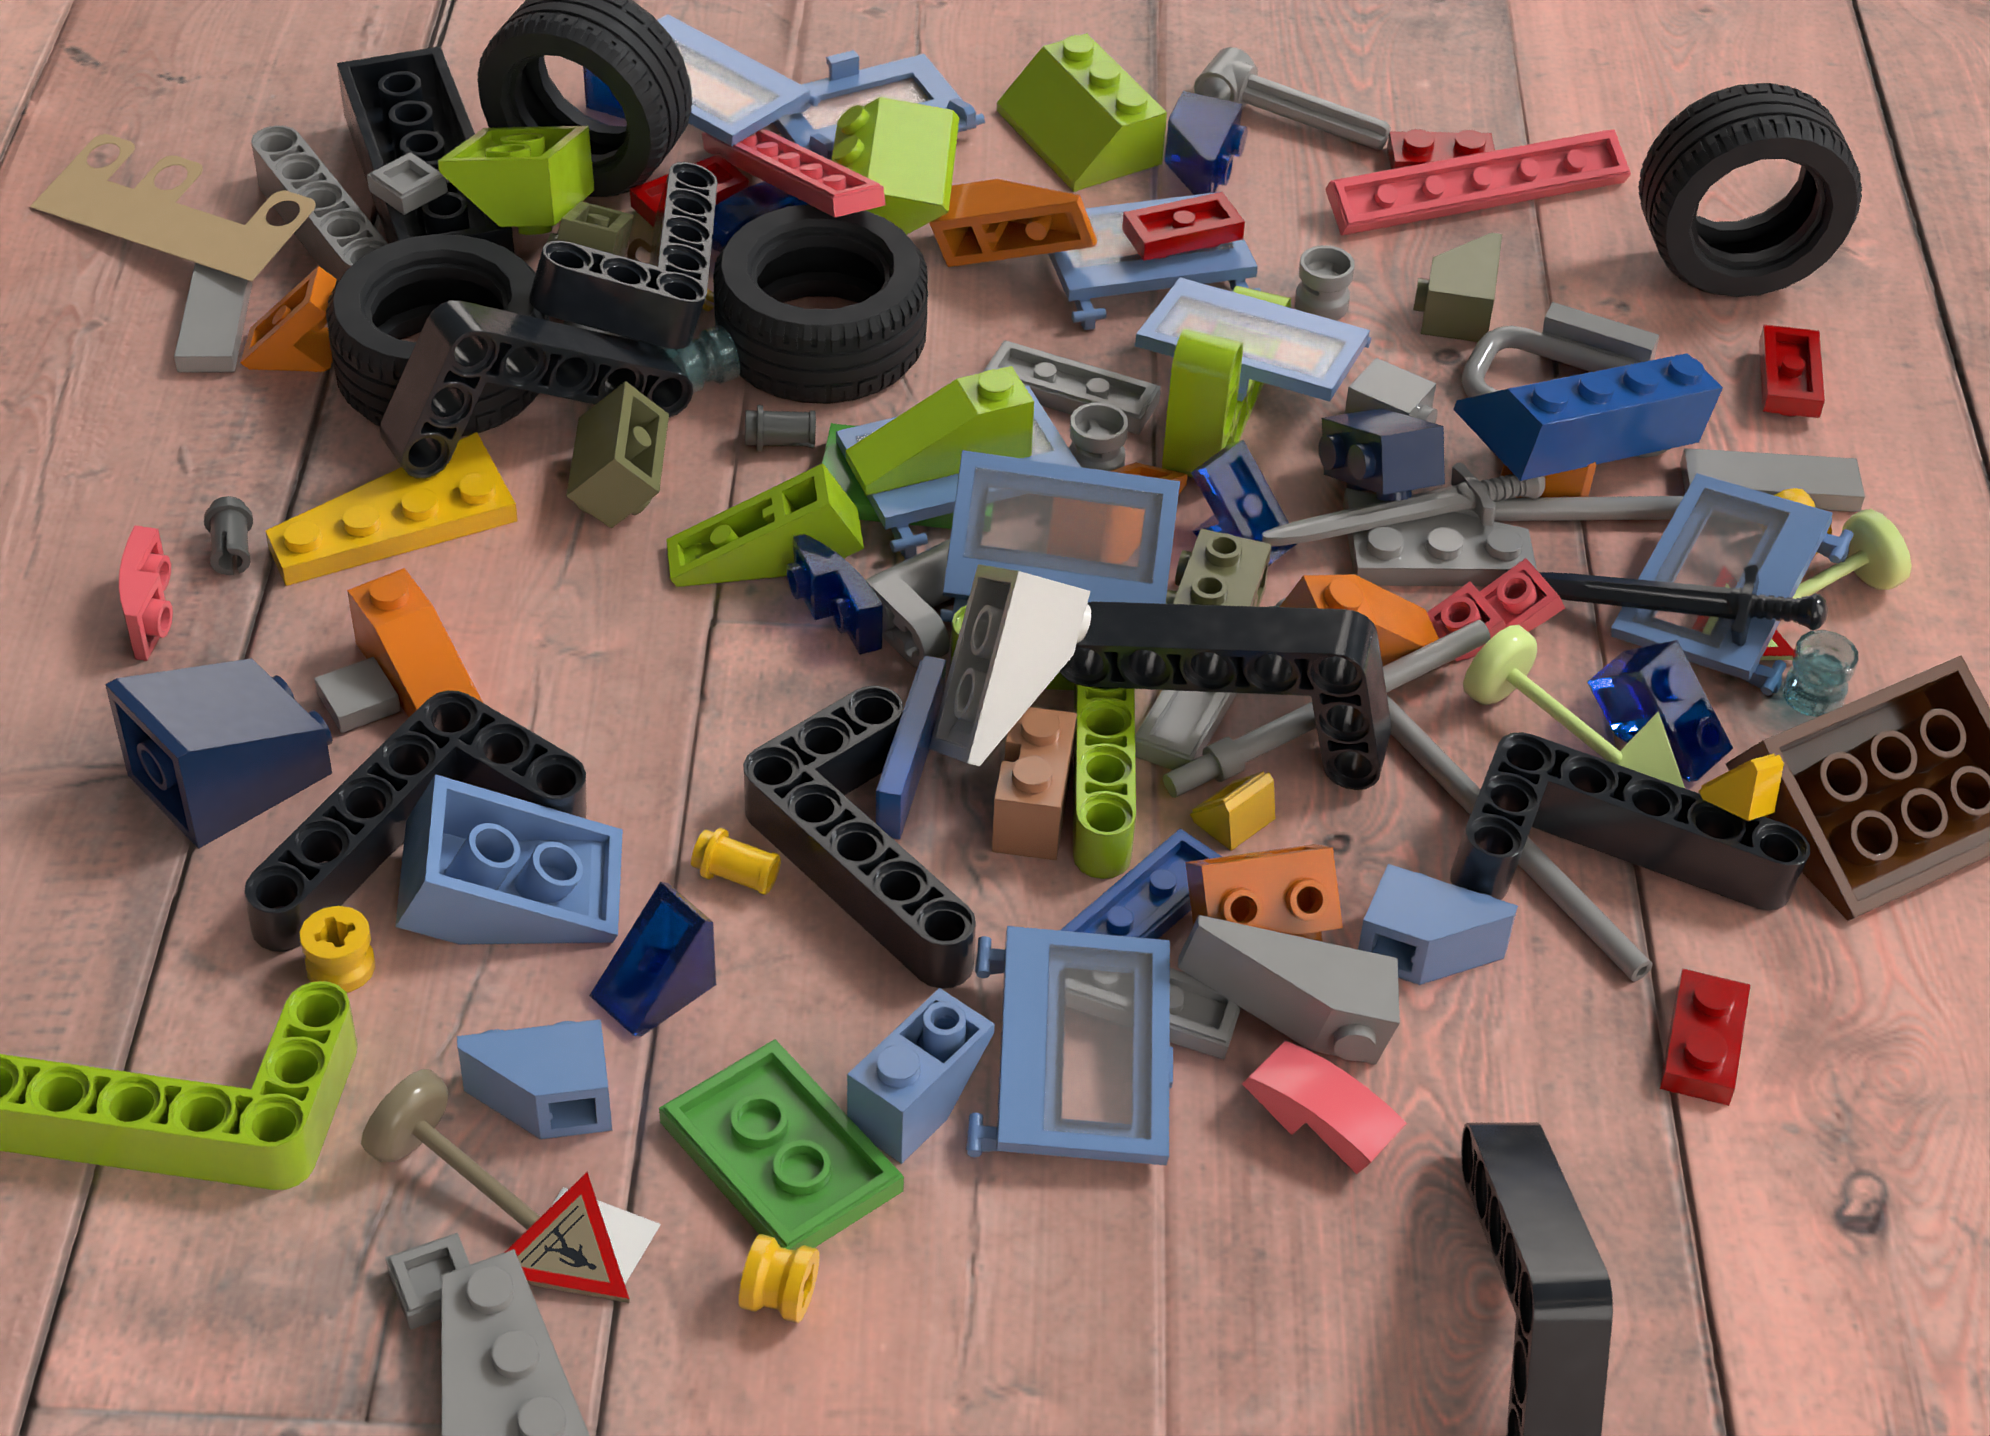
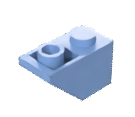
(1434, 926)
(917, 1074)
(541, 1076)

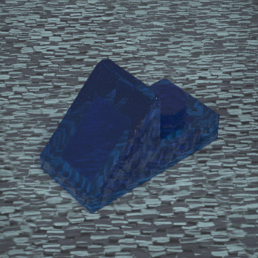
(1239, 497)

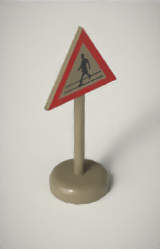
(559, 1250)

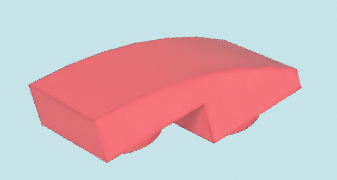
(142, 583)
(1512, 599)
(1311, 1090)

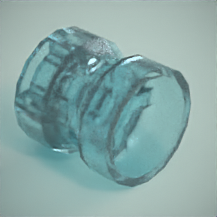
(708, 358)
(1815, 681)

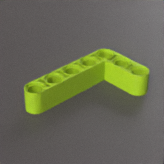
(1204, 395)
(1101, 773)
(192, 1127)

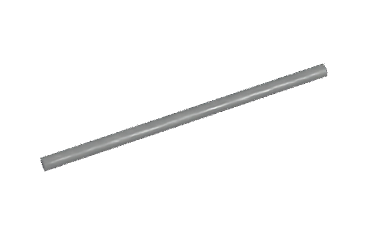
(1532, 859)

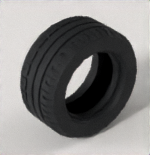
(622, 49)
(1731, 132)
(392, 296)
(822, 352)

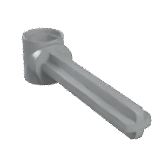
(1235, 79)

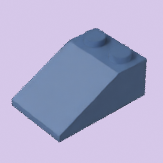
(506, 870)

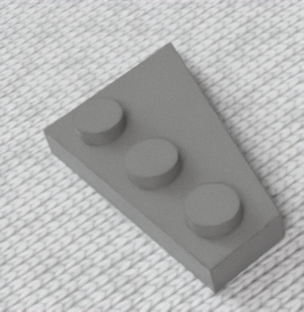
(1435, 549)
(500, 1357)

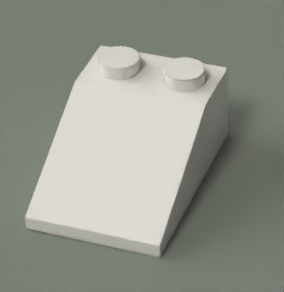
(1006, 654)

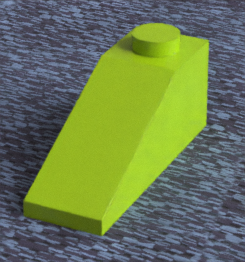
(972, 413)
(758, 533)

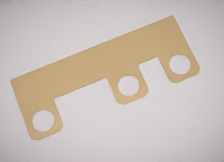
(157, 221)

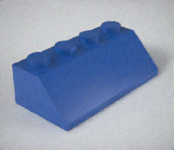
(1594, 415)

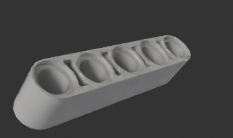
(337, 228)

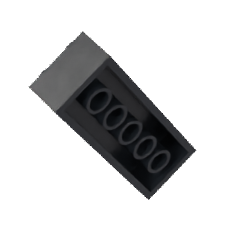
(406, 107)

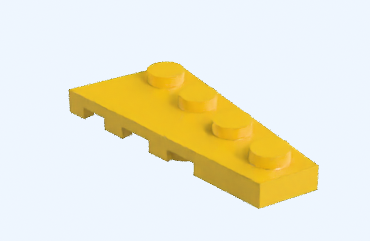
(394, 516)

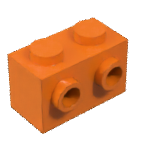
(1271, 890)

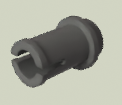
(779, 428)
(228, 526)

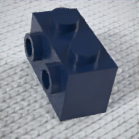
(1383, 452)

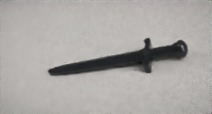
(1700, 600)

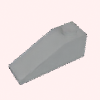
(1306, 988)

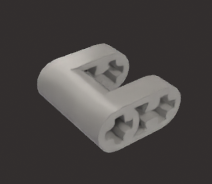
(908, 600)

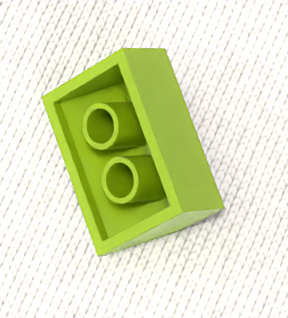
(1084, 114)
(904, 150)
(523, 174)

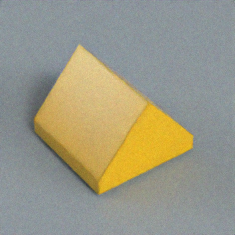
(1747, 789)
(1238, 809)

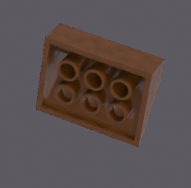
(1888, 787)

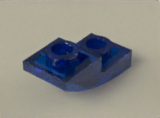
(746, 206)
(836, 590)

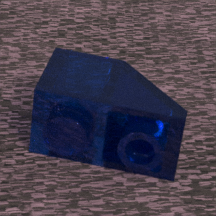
(1203, 140)
(1663, 681)

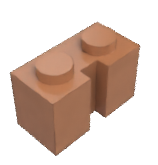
(1034, 784)

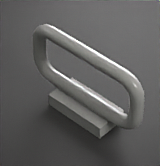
(1566, 337)

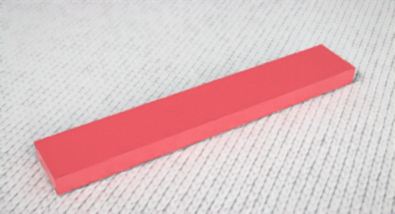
(800, 173)
(1477, 182)

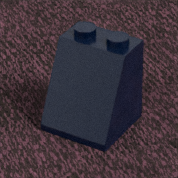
(217, 743)

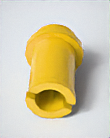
(735, 861)

